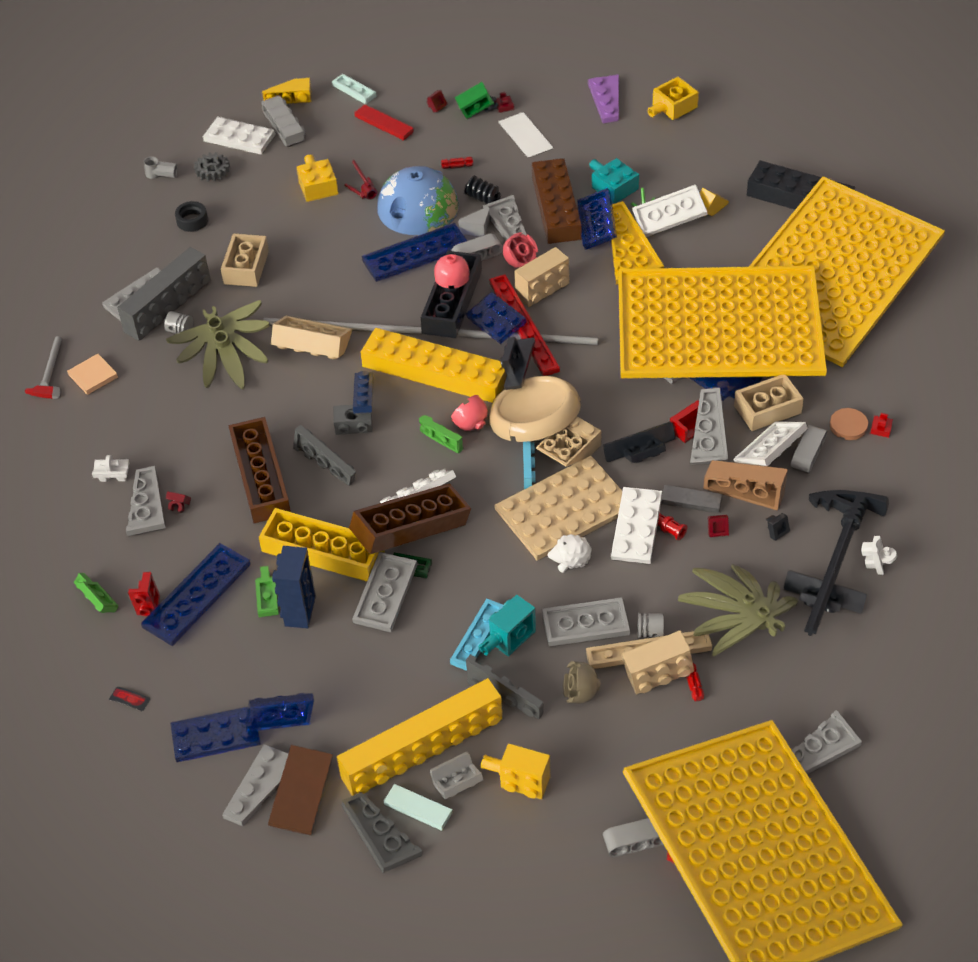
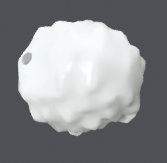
(571, 552)

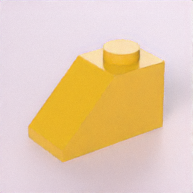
(712, 201)

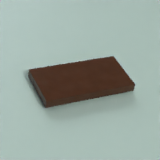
(300, 790)

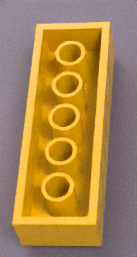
(328, 544)

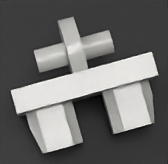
(111, 469)
(877, 555)

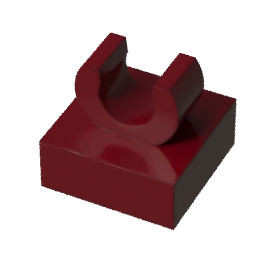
(436, 101)
(505, 103)
(179, 499)
(718, 525)

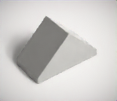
(475, 223)

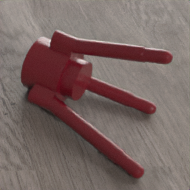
(367, 189)

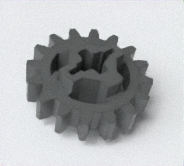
(212, 166)

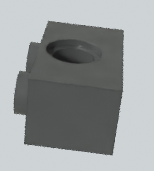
(348, 423)

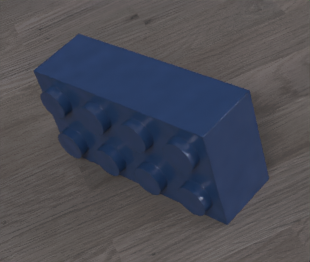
(294, 586)

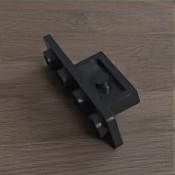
(516, 361)
(641, 444)
(809, 587)

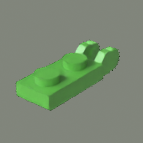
(441, 434)

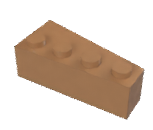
(747, 482)

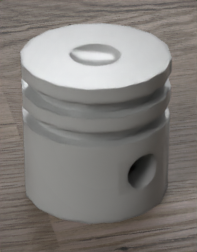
(178, 322)
(650, 625)

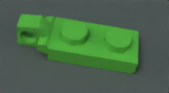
(265, 592)
(95, 593)

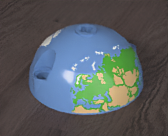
(423, 194)

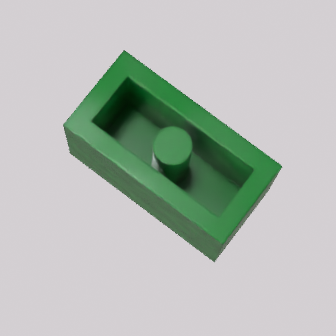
(474, 100)

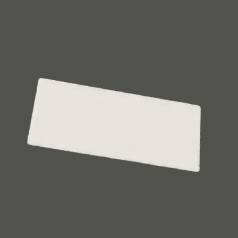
(525, 134)

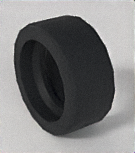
(187, 208)

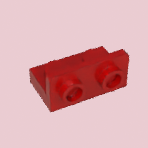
(146, 597)

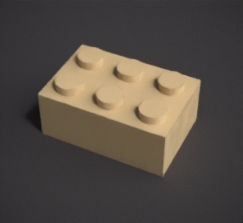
(244, 260)
(542, 276)
(768, 402)
(658, 662)

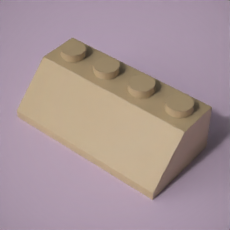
(310, 337)

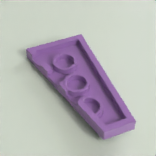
(606, 96)

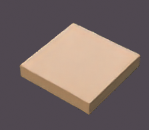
(92, 374)

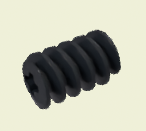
(482, 190)

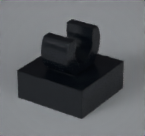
(778, 526)

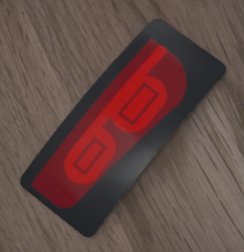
(129, 698)

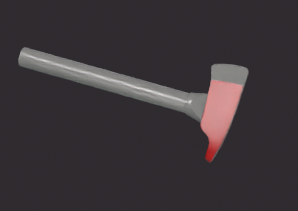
(44, 390)

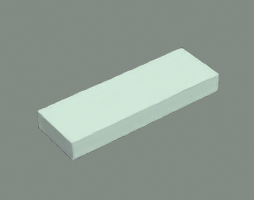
(354, 88)
(418, 807)

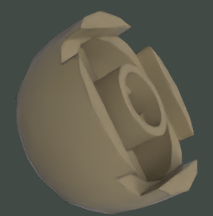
(580, 683)

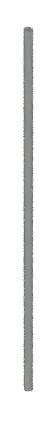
(462, 333)

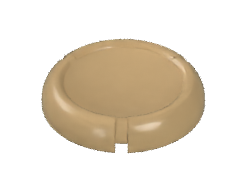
(535, 410)

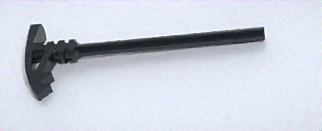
(853, 506)

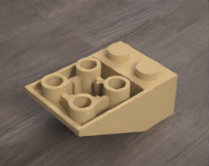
(572, 443)

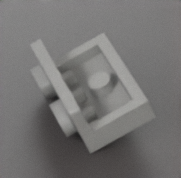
(455, 775)

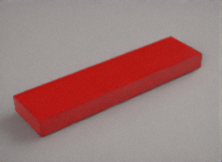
(384, 122)

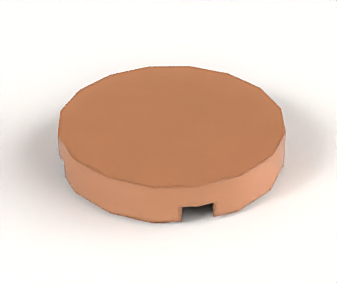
(849, 423)

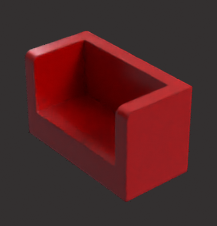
(685, 422)

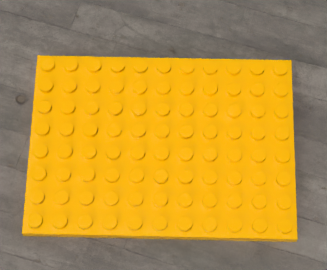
(859, 258)
(720, 322)
(761, 849)

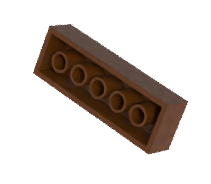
(556, 201)
(259, 468)
(409, 518)

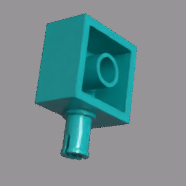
(616, 177)
(510, 626)

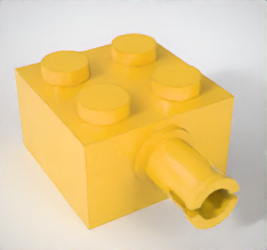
(674, 99)
(316, 179)
(521, 770)

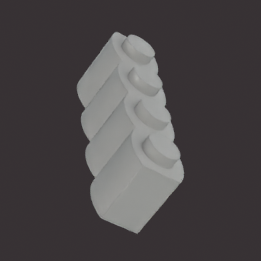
(283, 120)

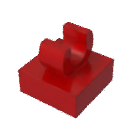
(881, 425)

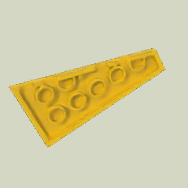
(631, 246)

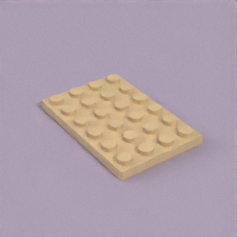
(560, 505)

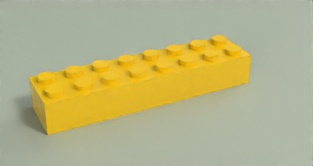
(433, 364)
(420, 737)

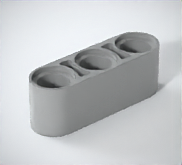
(486, 246)
(809, 448)
(631, 837)

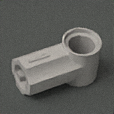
(155, 168)

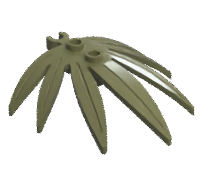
(220, 335)
(753, 608)

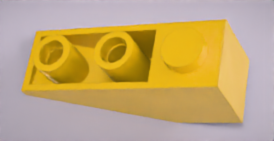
(292, 91)

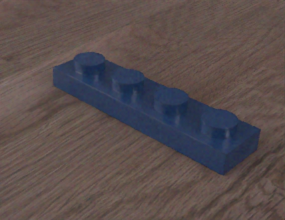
(363, 392)

